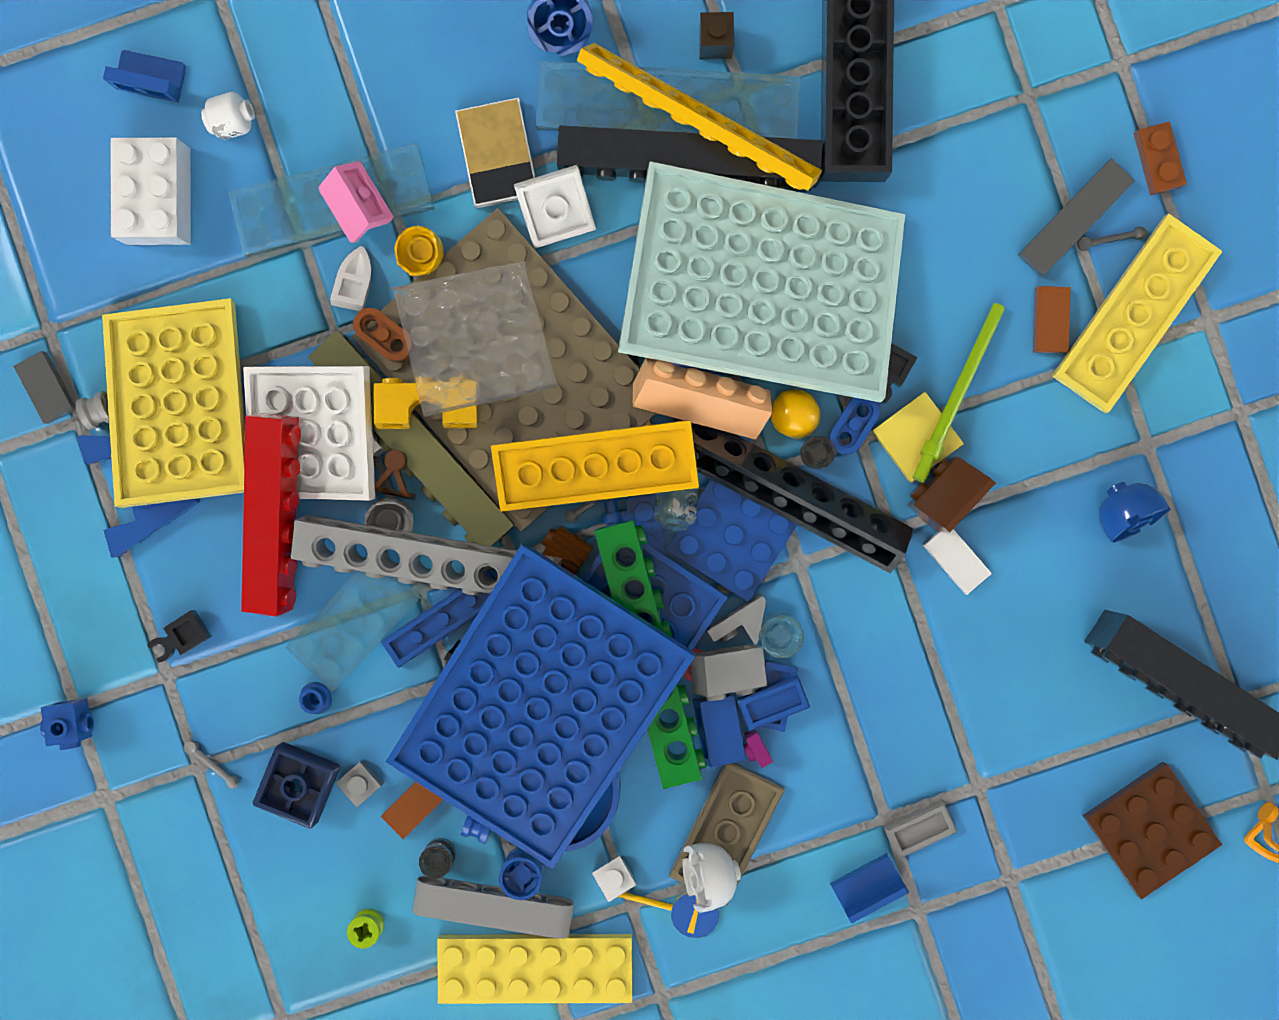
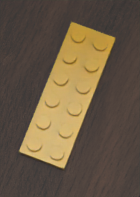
(595, 465)

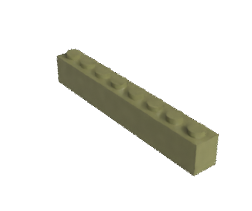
(427, 458)

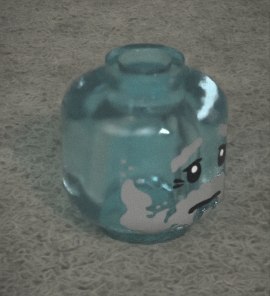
(675, 509)

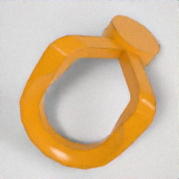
(1266, 815)

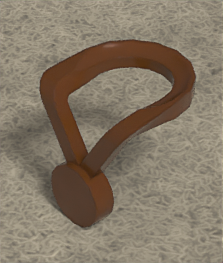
(395, 462)

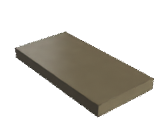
(733, 815)

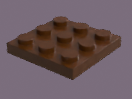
(1152, 830)

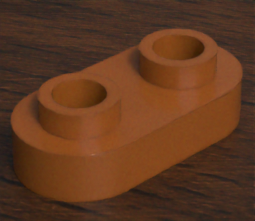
(383, 337)

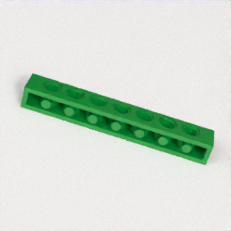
(672, 768)

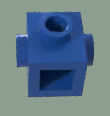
(66, 723)

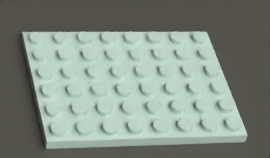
(763, 283)

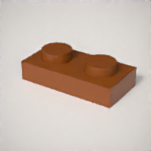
(1160, 158)

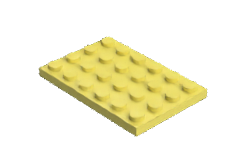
(174, 403)

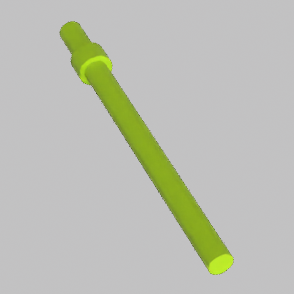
(933, 448)

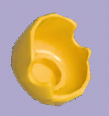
(418, 250)
(795, 414)

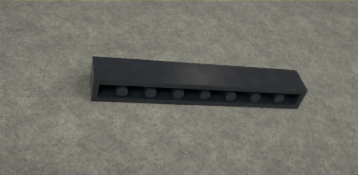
(628, 152)

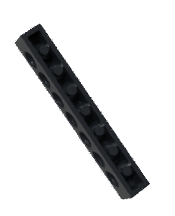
(800, 497)

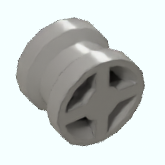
(93, 410)

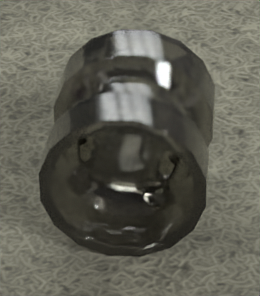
(434, 864)

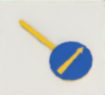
(683, 914)

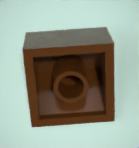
(949, 494)

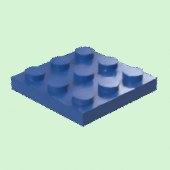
(732, 539)

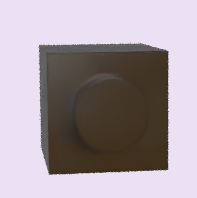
(716, 35)

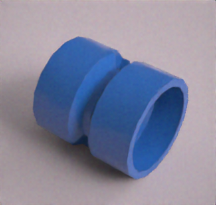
(521, 875)

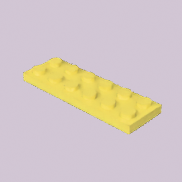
(1137, 313)
(534, 968)

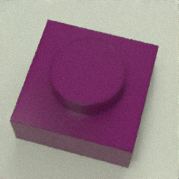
(756, 749)

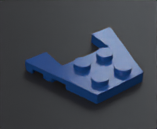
(147, 517)

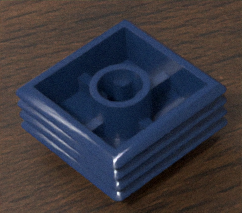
(277, 791)

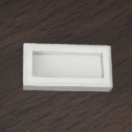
(957, 560)

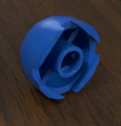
(559, 24)
(1130, 509)

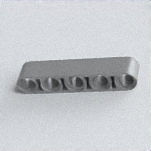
(491, 907)

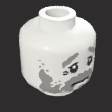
(228, 115)

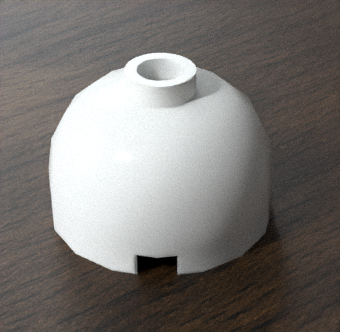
(710, 875)

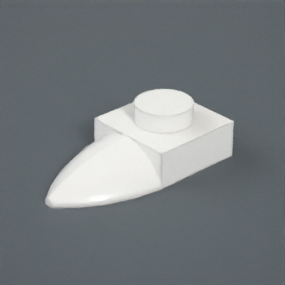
(352, 281)

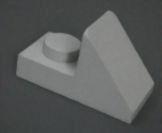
(748, 615)

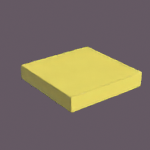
(907, 431)

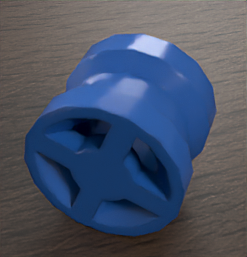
(474, 828)

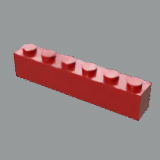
(269, 513)

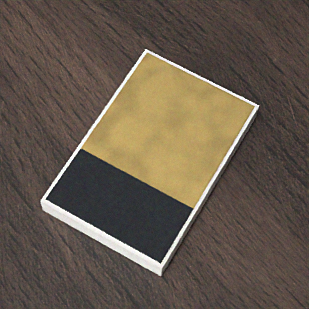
(495, 150)

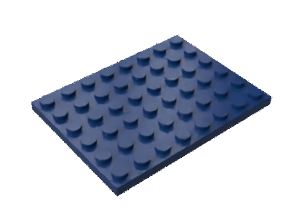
(539, 705)

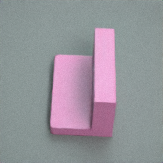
(354, 200)

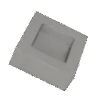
(359, 783)

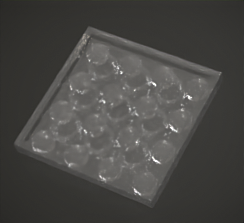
(474, 338)

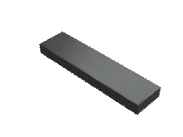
(1076, 217)

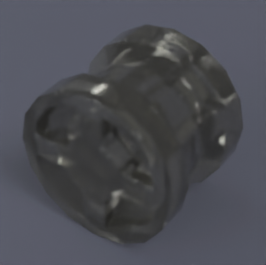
(822, 454)

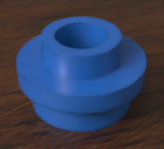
(308, 701)

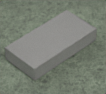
(920, 829)

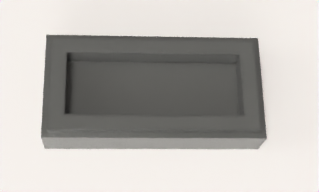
(44, 387)

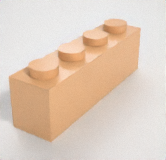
(701, 398)

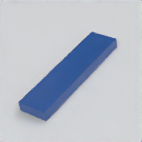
(434, 625)

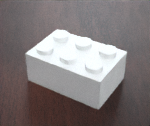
(150, 191)

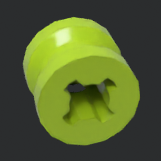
(371, 922)

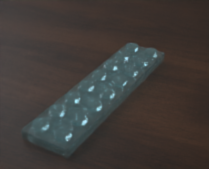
(577, 98)

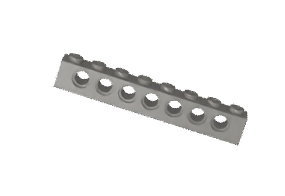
(310, 548)

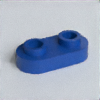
(854, 425)

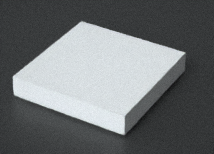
(555, 206)

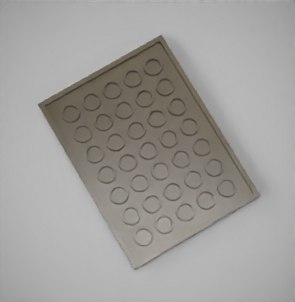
(589, 371)

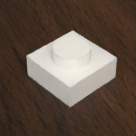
(614, 878)

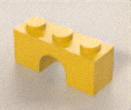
(396, 401)

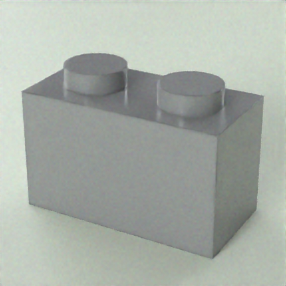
(728, 670)

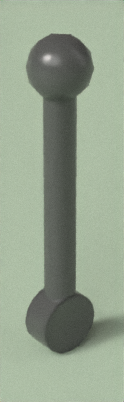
(1085, 242)

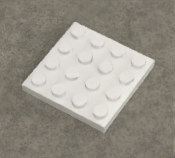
(333, 423)

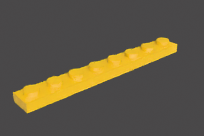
(690, 111)

